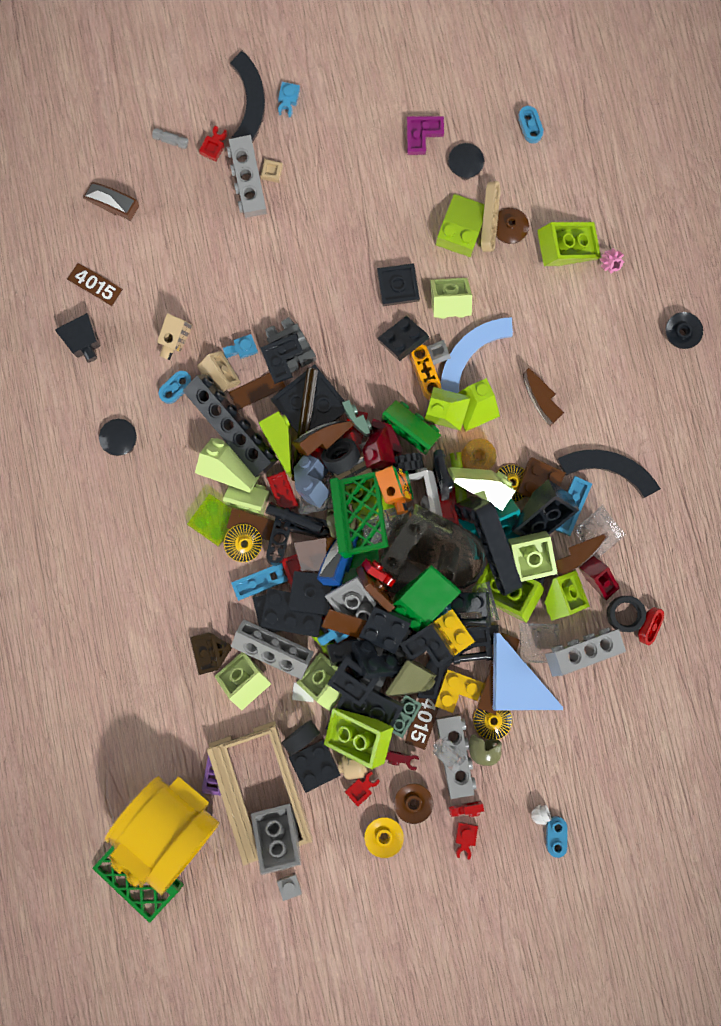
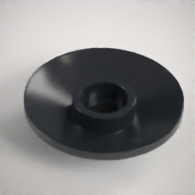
(689, 324)

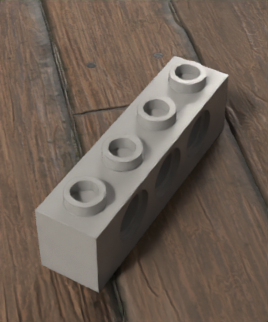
(243, 147)
(610, 646)
(272, 649)
(455, 787)

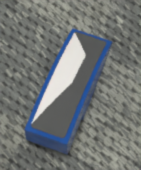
(334, 566)

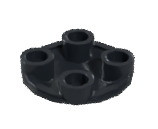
(466, 160)
(117, 437)

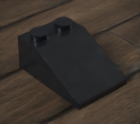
(545, 510)

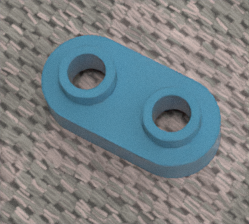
(532, 125)
(173, 385)
(556, 837)

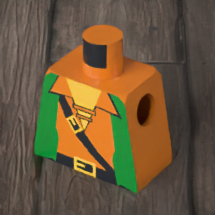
(395, 488)

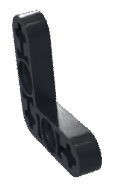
(290, 528)

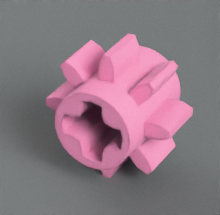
(612, 260)

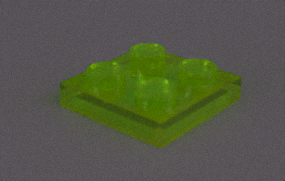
(211, 519)

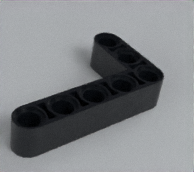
(490, 531)

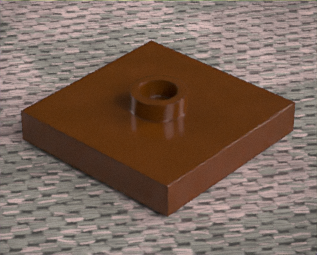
(375, 588)

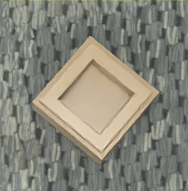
(271, 171)

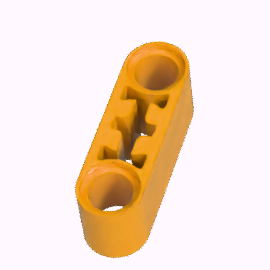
(418, 367)

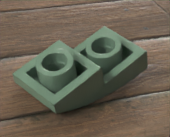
(360, 423)
(406, 716)

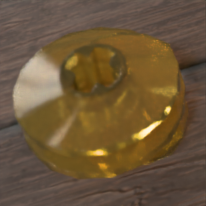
(484, 448)

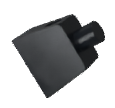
(80, 337)

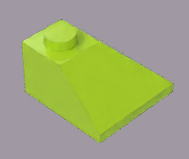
(481, 406)
(447, 408)
(566, 596)

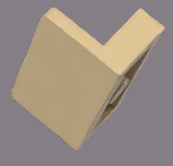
(219, 370)

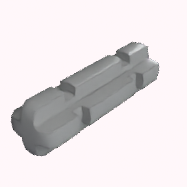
(170, 138)

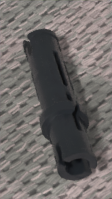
(286, 514)

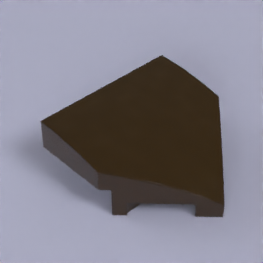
(209, 652)

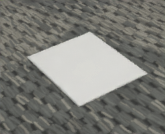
(300, 695)

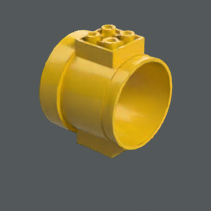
(160, 833)

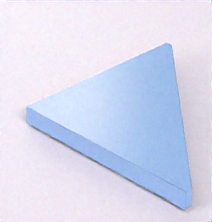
(515, 683)

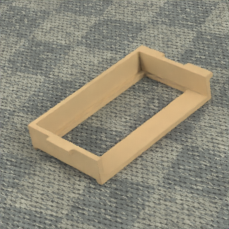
(232, 795)

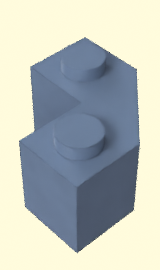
(308, 478)

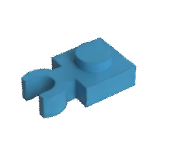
(288, 96)

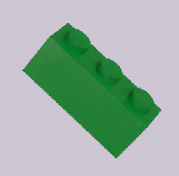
(411, 426)

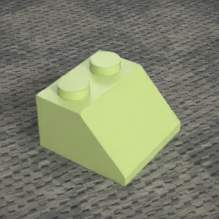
(451, 297)
(253, 501)
(533, 555)
(242, 680)
(316, 680)

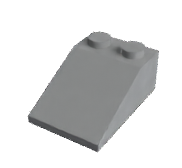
(352, 599)
(276, 838)

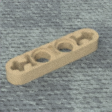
(490, 216)

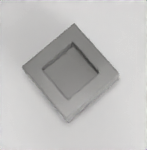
(438, 352)
(289, 887)

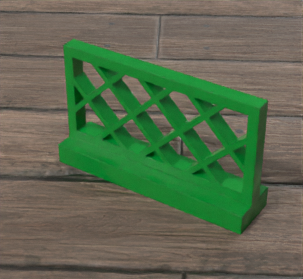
(342, 518)
(135, 903)

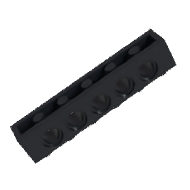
(196, 392)

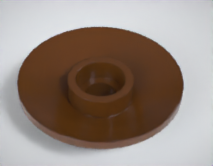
(512, 234)
(418, 812)

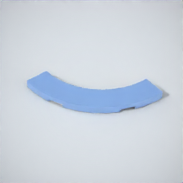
(468, 346)

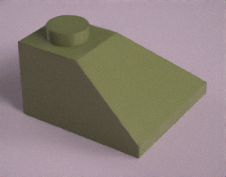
(411, 679)

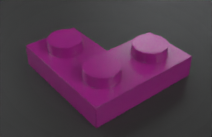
(421, 127)

